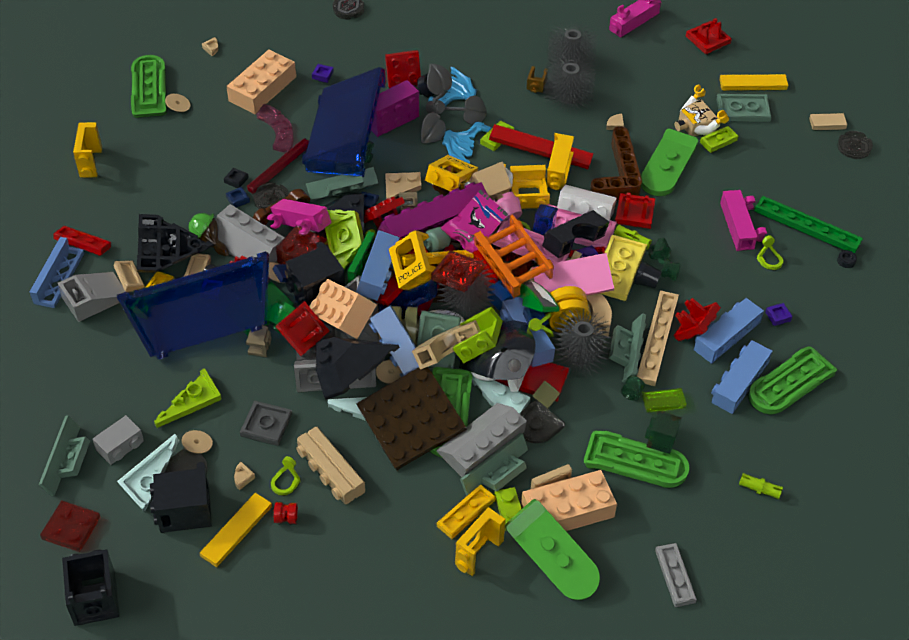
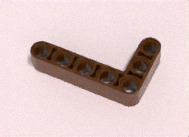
(629, 175)

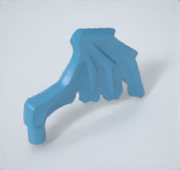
(460, 89)
(460, 142)

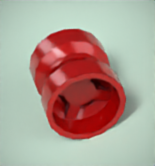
(285, 512)

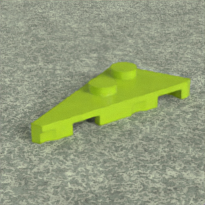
(195, 397)

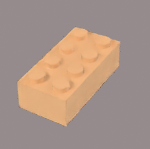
(261, 81)
(342, 308)
(576, 500)

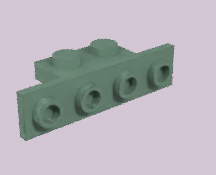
(340, 184)
(627, 345)
(65, 456)
(497, 468)

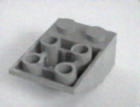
(90, 293)

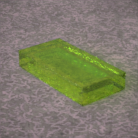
(664, 400)

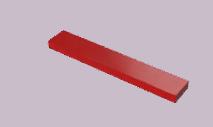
(536, 145)

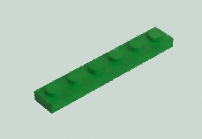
(808, 224)

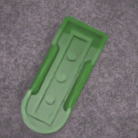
(148, 86)
(668, 162)
(790, 381)
(457, 387)
(635, 460)
(554, 551)

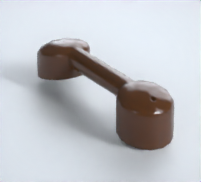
(295, 195)

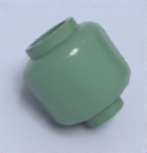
(437, 240)

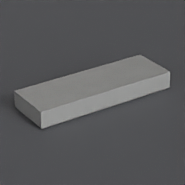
(675, 575)

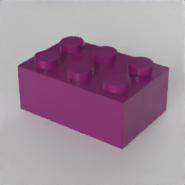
(395, 108)

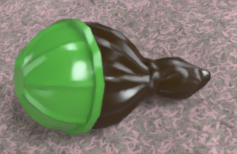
(207, 230)

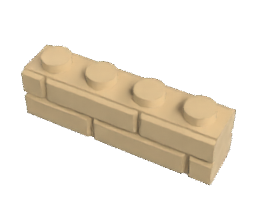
(330, 465)

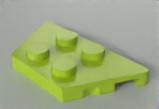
(344, 235)

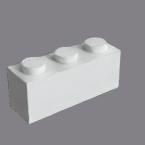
(584, 201)

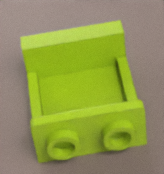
(490, 326)

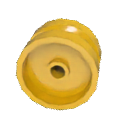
(568, 299)

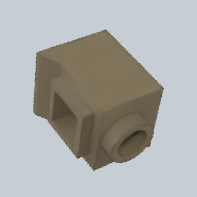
(410, 200)
(259, 342)

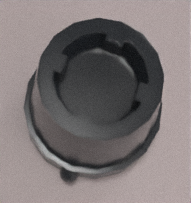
(647, 275)

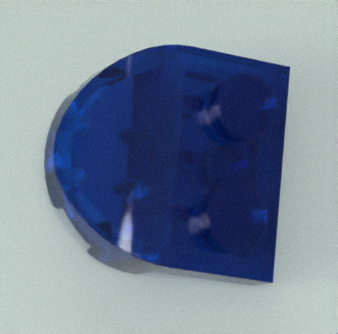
(418, 295)

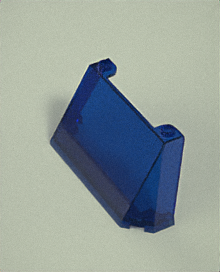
(344, 125)
(200, 306)

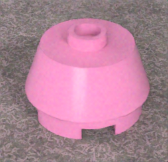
(511, 205)

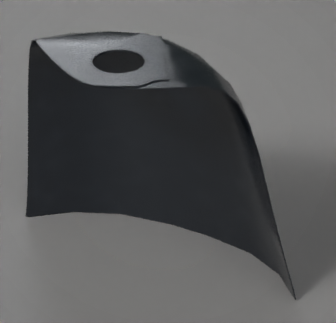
(494, 363)

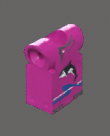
(478, 215)

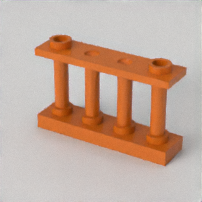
(502, 269)

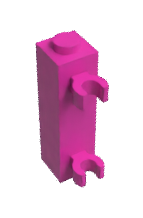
(633, 16)
(301, 214)
(739, 221)

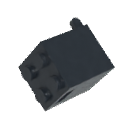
(310, 271)
(181, 500)
(93, 601)

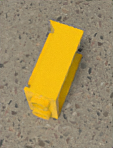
(560, 161)

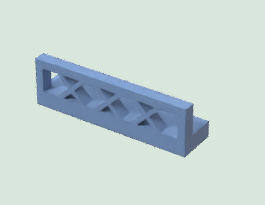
(51, 274)

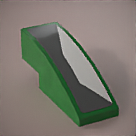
(537, 297)

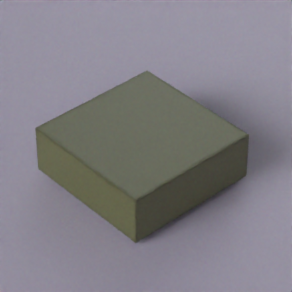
(546, 394)

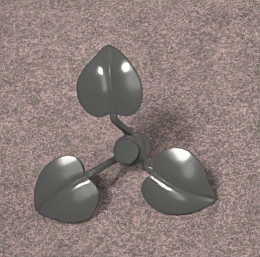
(437, 81)

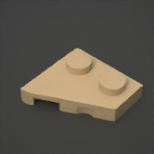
(402, 183)

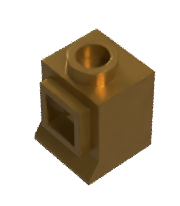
(536, 84)

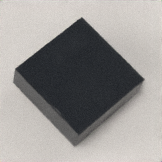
(236, 178)

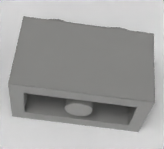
(118, 440)

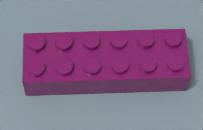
(431, 214)

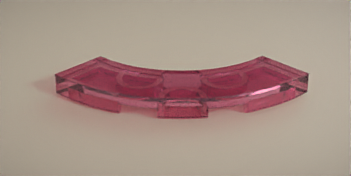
(280, 125)

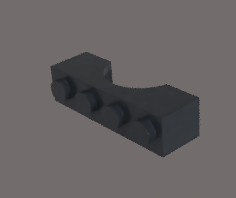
(587, 226)

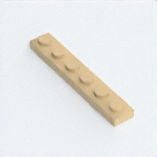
(657, 337)

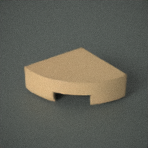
(211, 46)
(615, 121)
(243, 476)

